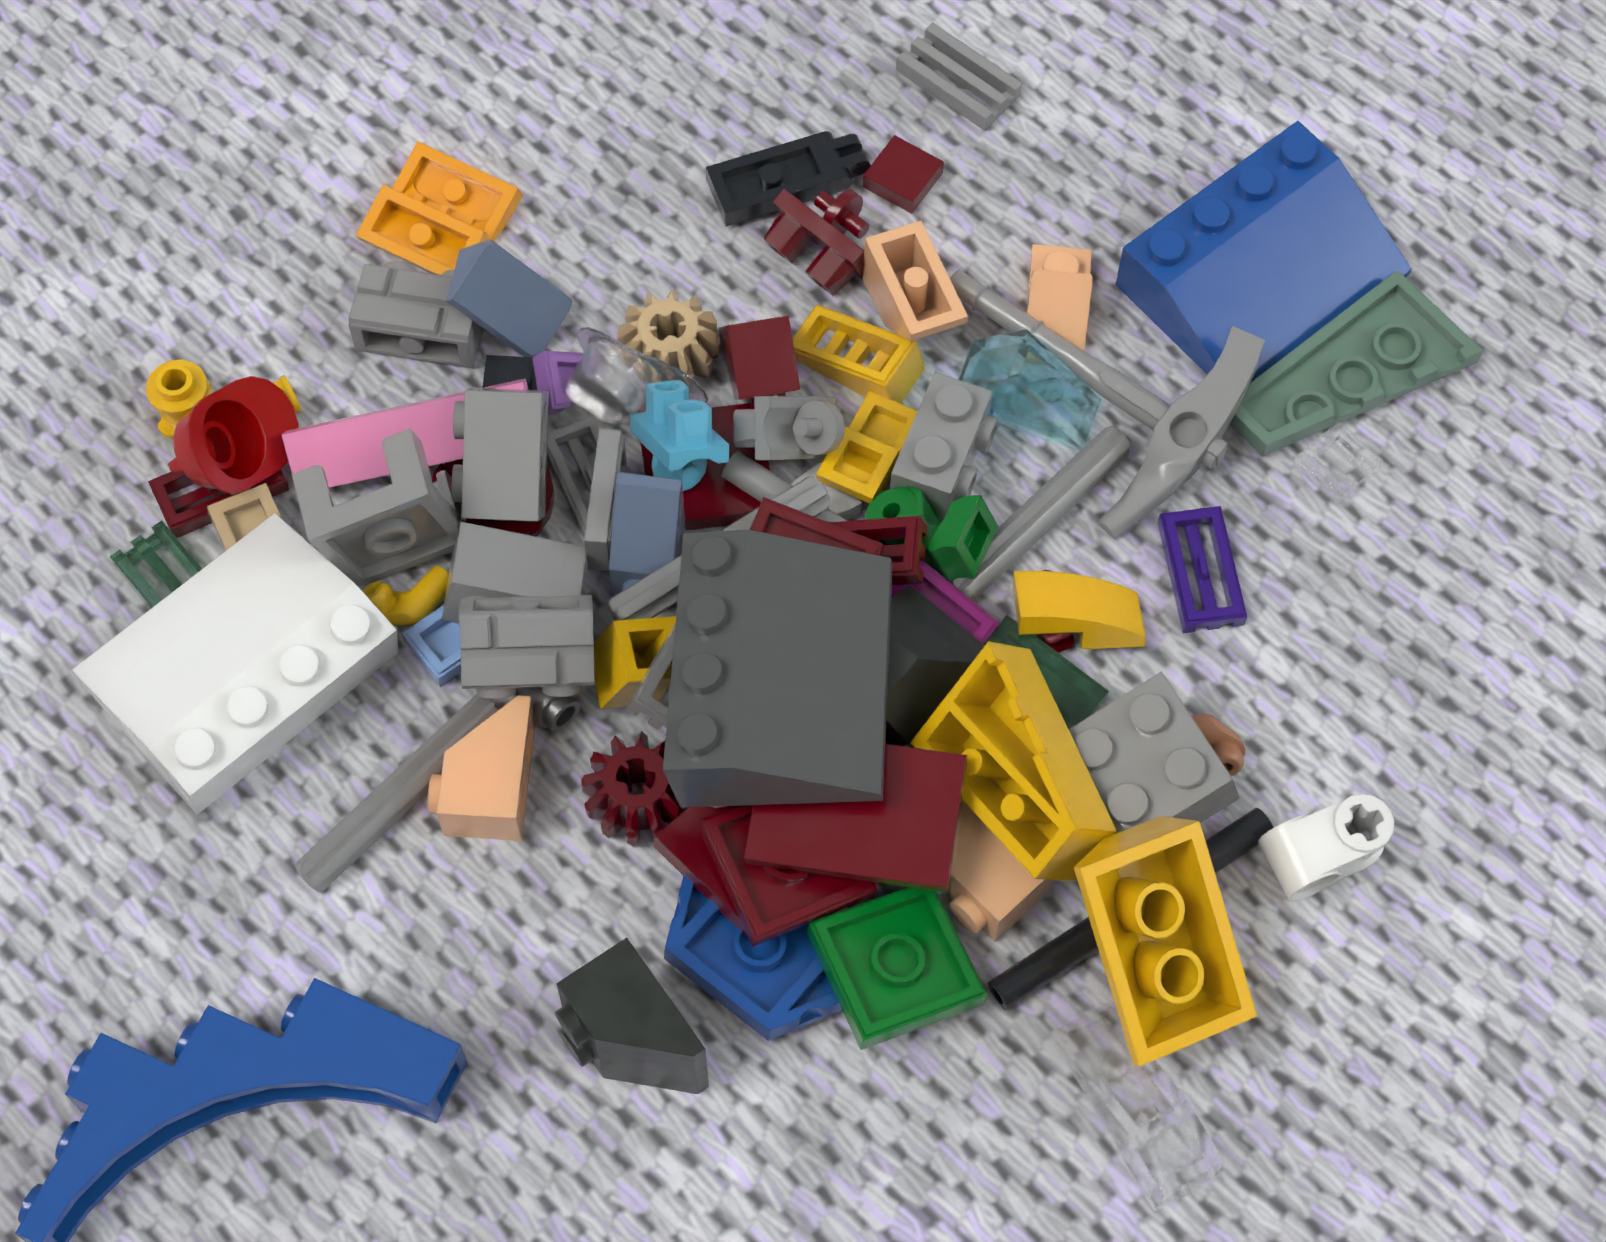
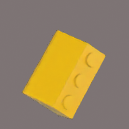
(1164, 937)

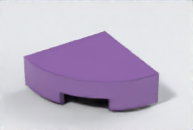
(552, 375)

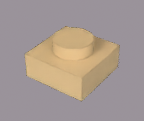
(241, 514)

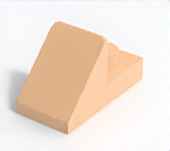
(1061, 290)

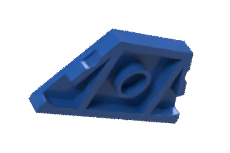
(766, 985)

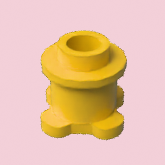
(174, 391)

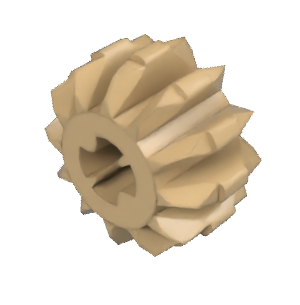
(673, 333)

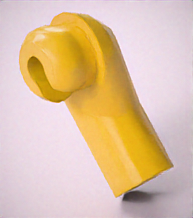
(413, 605)

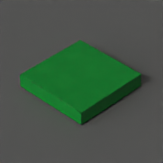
(896, 965)

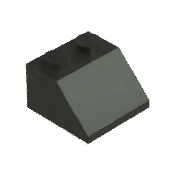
(629, 1024)

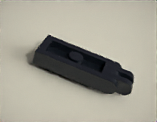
(803, 167)

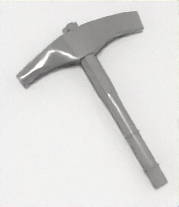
(1183, 432)

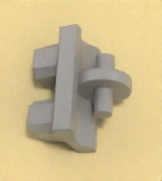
(789, 427)

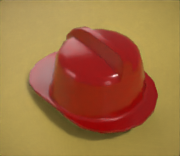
(234, 436)

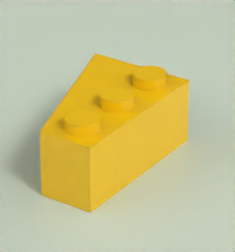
(1020, 762)

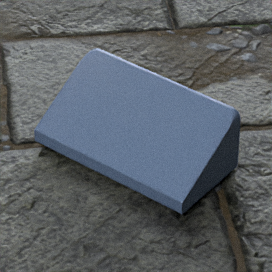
(507, 298)

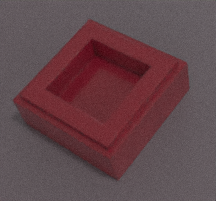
(903, 174)

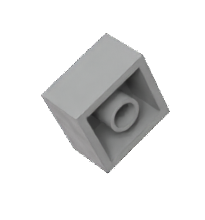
(1152, 758)

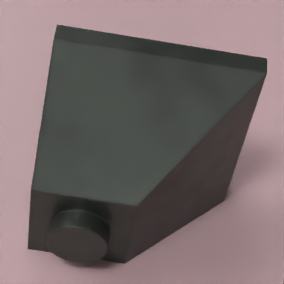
(924, 661)

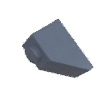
(645, 527)

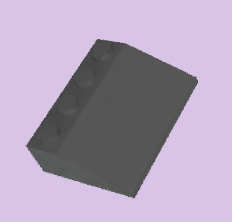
(777, 672)

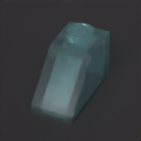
(1031, 388)

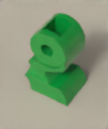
(954, 545)

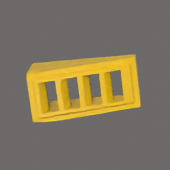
(890, 372)

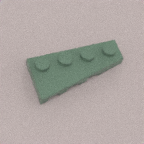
(1354, 363)

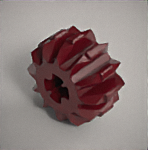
(614, 778)

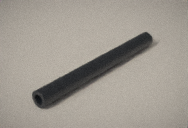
(1079, 941)

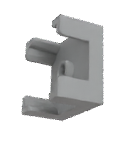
(387, 526)

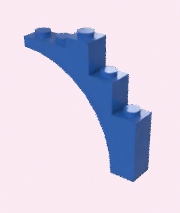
(225, 1067)

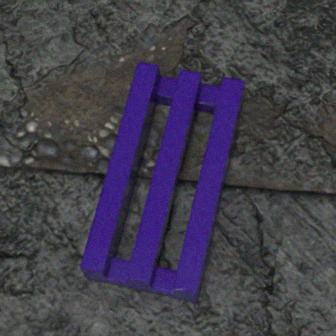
(1210, 615)

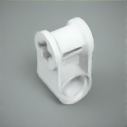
(1318, 850)

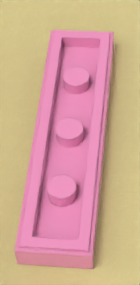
(353, 448)

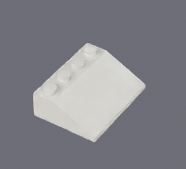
(238, 660)

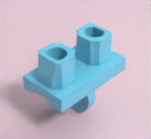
(678, 433)

